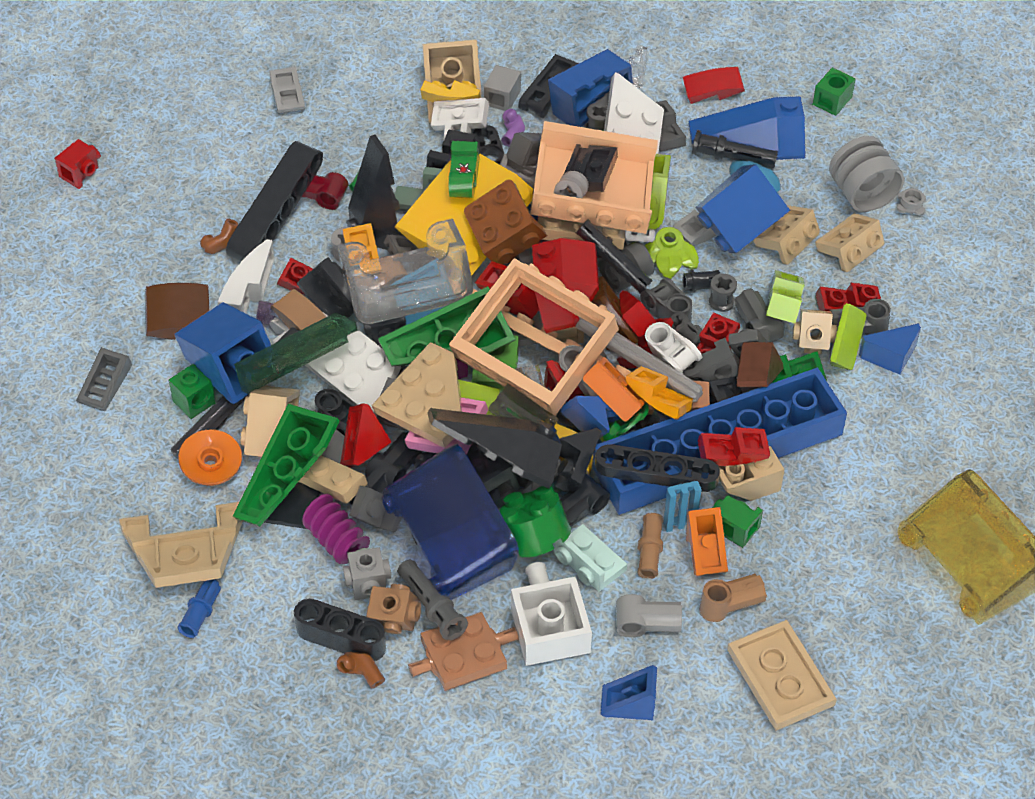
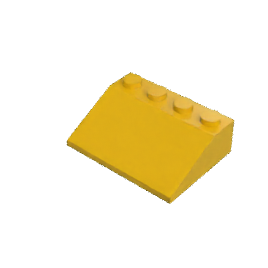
(436, 206)

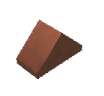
(758, 364)

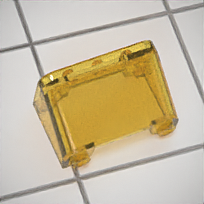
(976, 544)

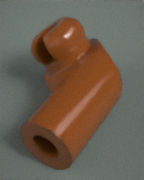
(218, 243)
(361, 664)

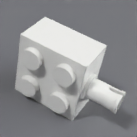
(550, 617)

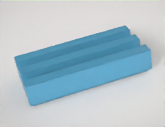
(694, 503)

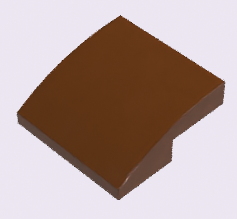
(173, 307)

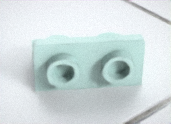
(590, 558)

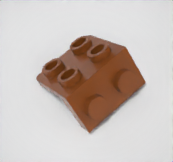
(503, 223)

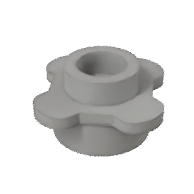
(911, 201)

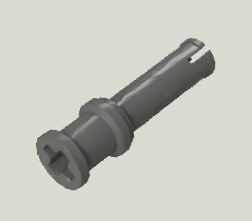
(438, 607)

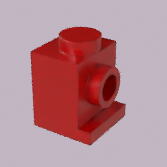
(77, 162)

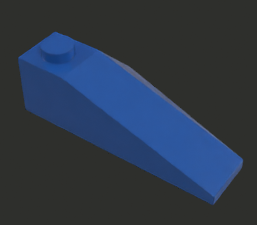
(766, 124)

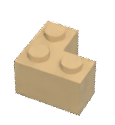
(264, 412)

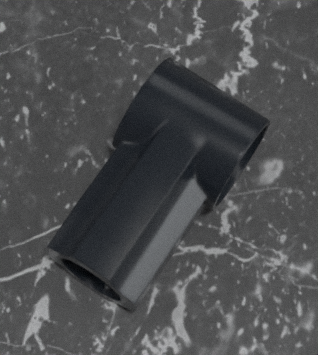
(584, 499)

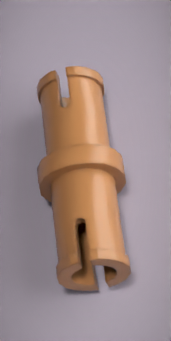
(650, 545)

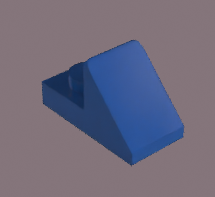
(589, 413)

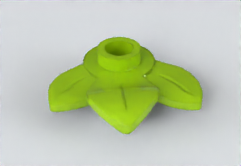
(672, 255)

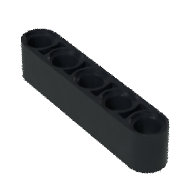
(275, 199)

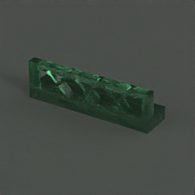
(293, 352)

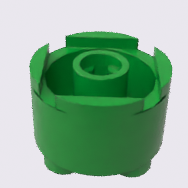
(535, 520)

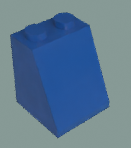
(741, 208)
(219, 342)

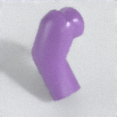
(513, 124)

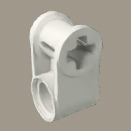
(671, 346)

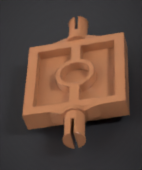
(468, 657)

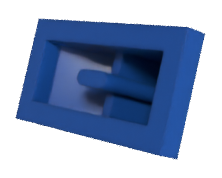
(891, 347)
(631, 695)

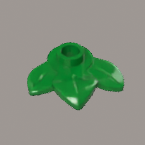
(621, 427)

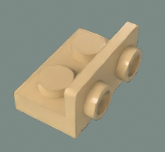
(790, 233)
(852, 240)

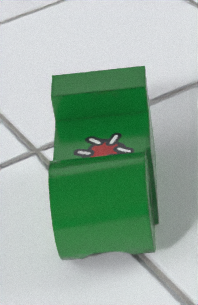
(463, 169)

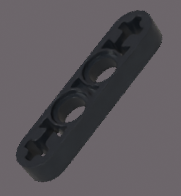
(658, 462)

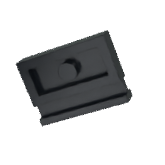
(594, 163)

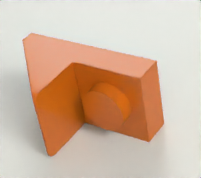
(707, 541)

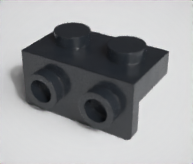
(327, 289)

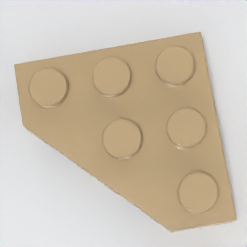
(423, 385)

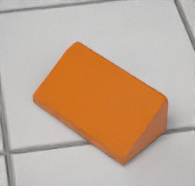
(613, 389)

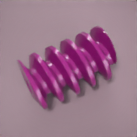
(334, 528)

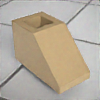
(753, 479)

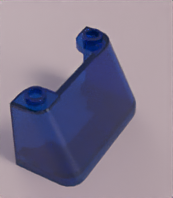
(453, 522)

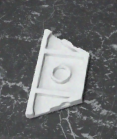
(632, 111)
(356, 369)

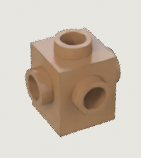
(394, 608)

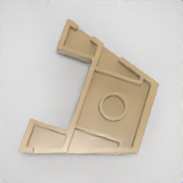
(183, 555)

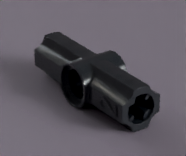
(389, 466)

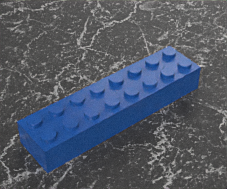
(791, 411)

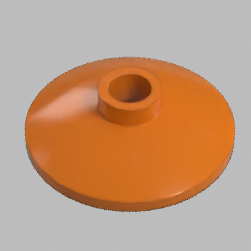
(210, 446)

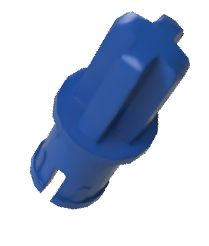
(199, 608)

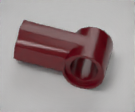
(327, 190)

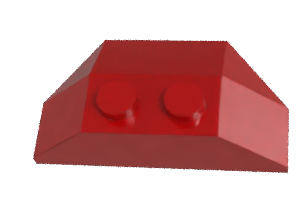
(575, 266)

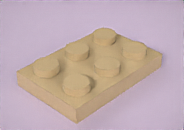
(781, 675)

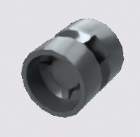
(638, 255)

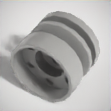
(866, 174)

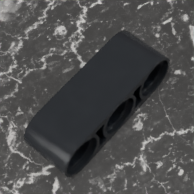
(330, 618)

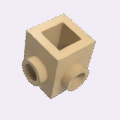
(810, 320)

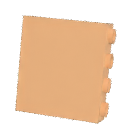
(628, 190)

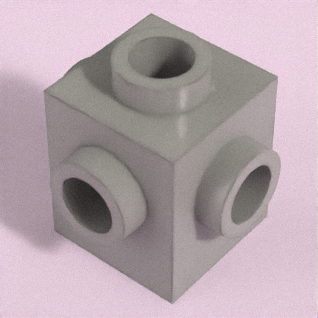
(365, 571)

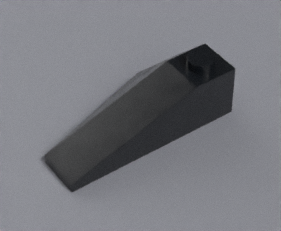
(373, 196)

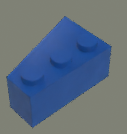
(584, 85)

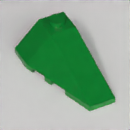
(440, 328)
(291, 452)

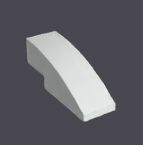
(249, 278)

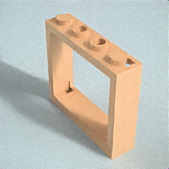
(552, 288)

